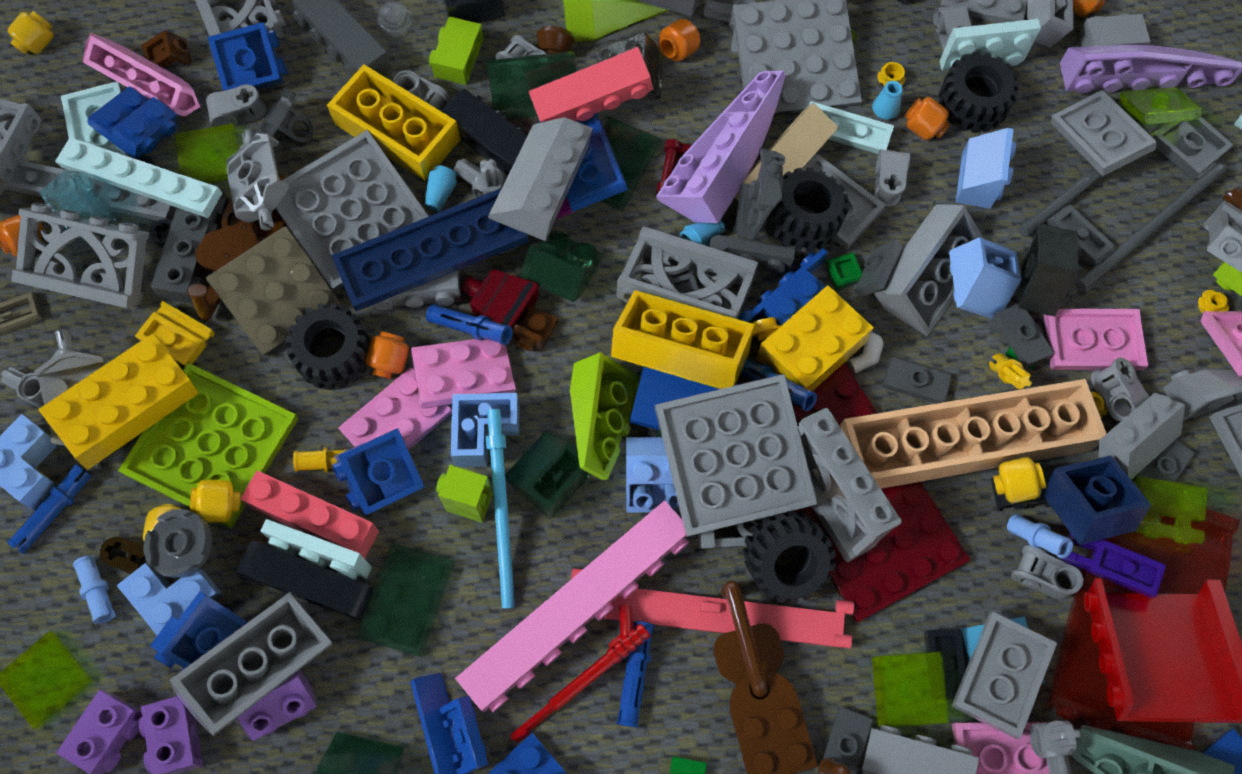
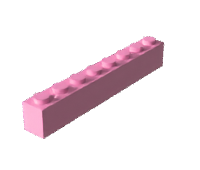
(572, 607)

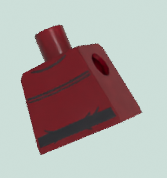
(501, 297)

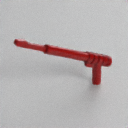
(619, 649)

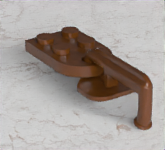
(224, 246)
(770, 728)

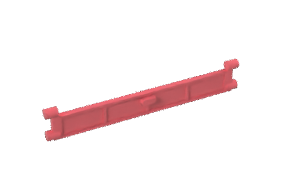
(714, 616)

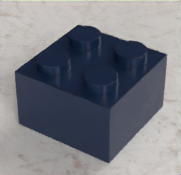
(1096, 499)

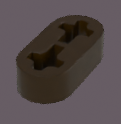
(122, 564)

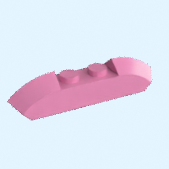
(140, 74)

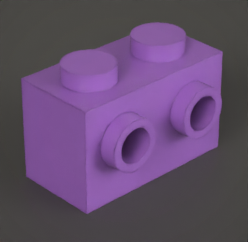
(286, 702)
(101, 734)
(170, 737)

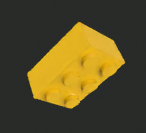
(815, 340)

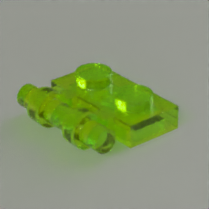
(1172, 500)

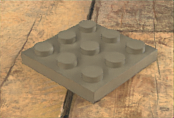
(271, 288)

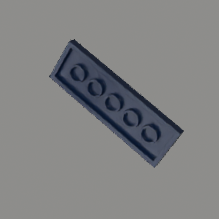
(424, 251)

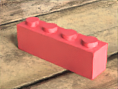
(593, 88)
(309, 514)

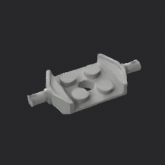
(255, 179)
(64, 372)

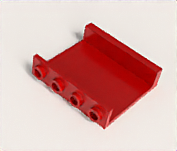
(1168, 654)

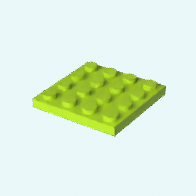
(210, 437)

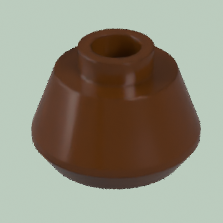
(554, 39)

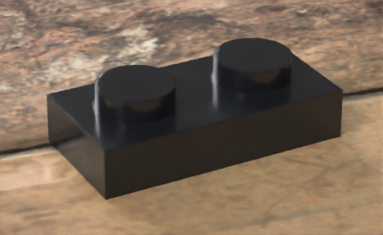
(950, 645)

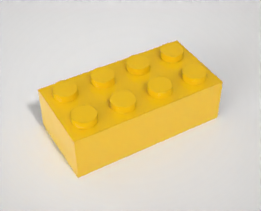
(399, 122)
(682, 340)
(118, 401)

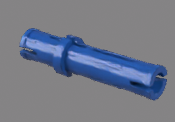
(496, 332)
(800, 396)
(50, 509)
(634, 681)

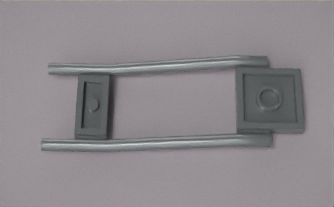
(1188, 144)

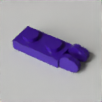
(1120, 566)

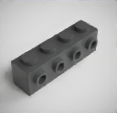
(341, 35)
(178, 264)

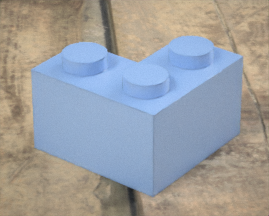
(471, 425)
(21, 451)
(159, 600)

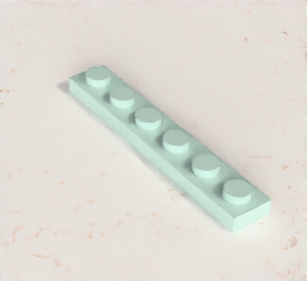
(139, 177)

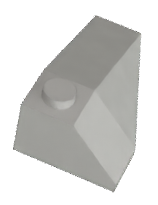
(1205, 390)

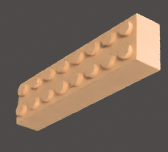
(976, 433)

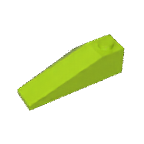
(595, 18)
(602, 409)

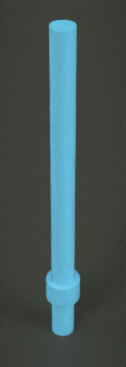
(496, 443)

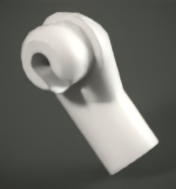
(870, 355)

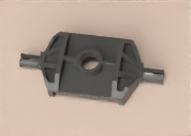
(760, 197)

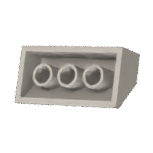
(542, 176)
(921, 278)
(249, 664)

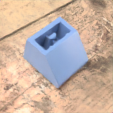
(985, 168)
(984, 276)
(647, 475)

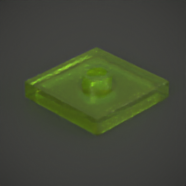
(1160, 105)
(205, 152)
(44, 679)
(910, 690)

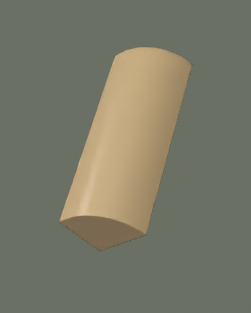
(799, 141)

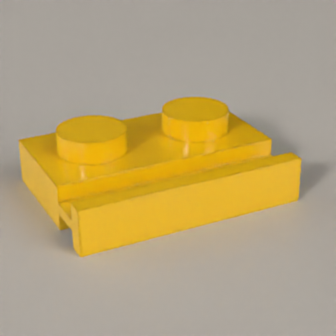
(177, 332)

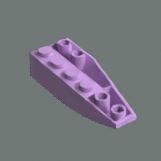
(1143, 67)
(724, 154)

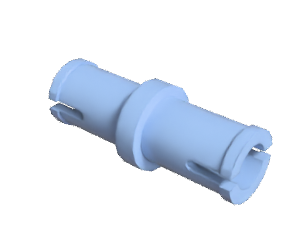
(1040, 536)
(94, 589)

